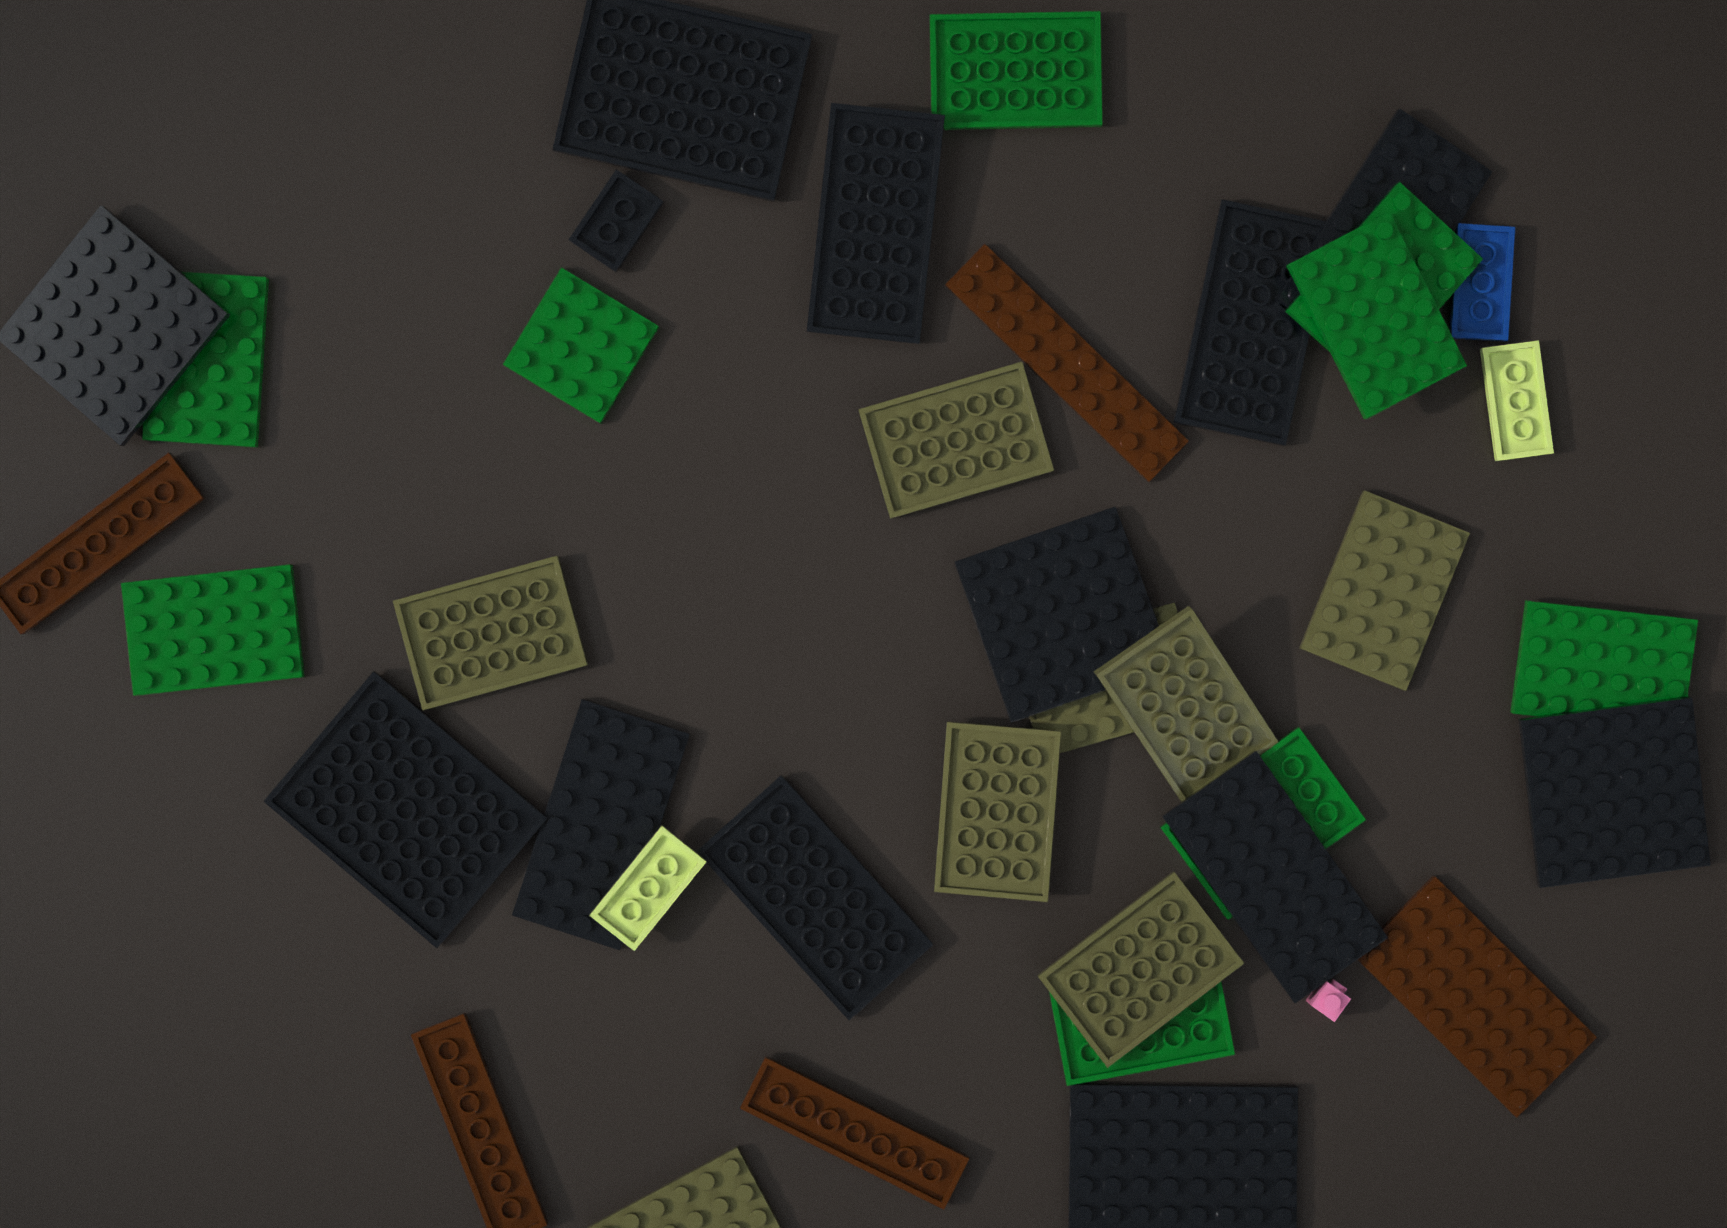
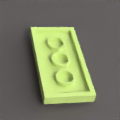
(1516, 400)
(648, 888)

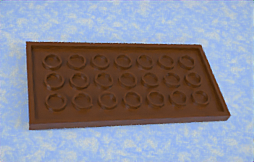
(1476, 997)

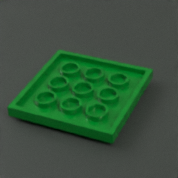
(581, 345)

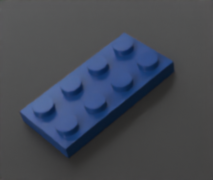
(1483, 300)

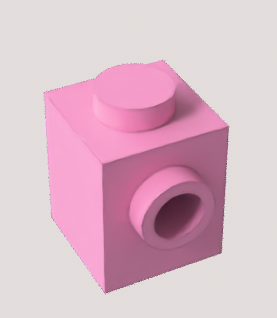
(1329, 999)

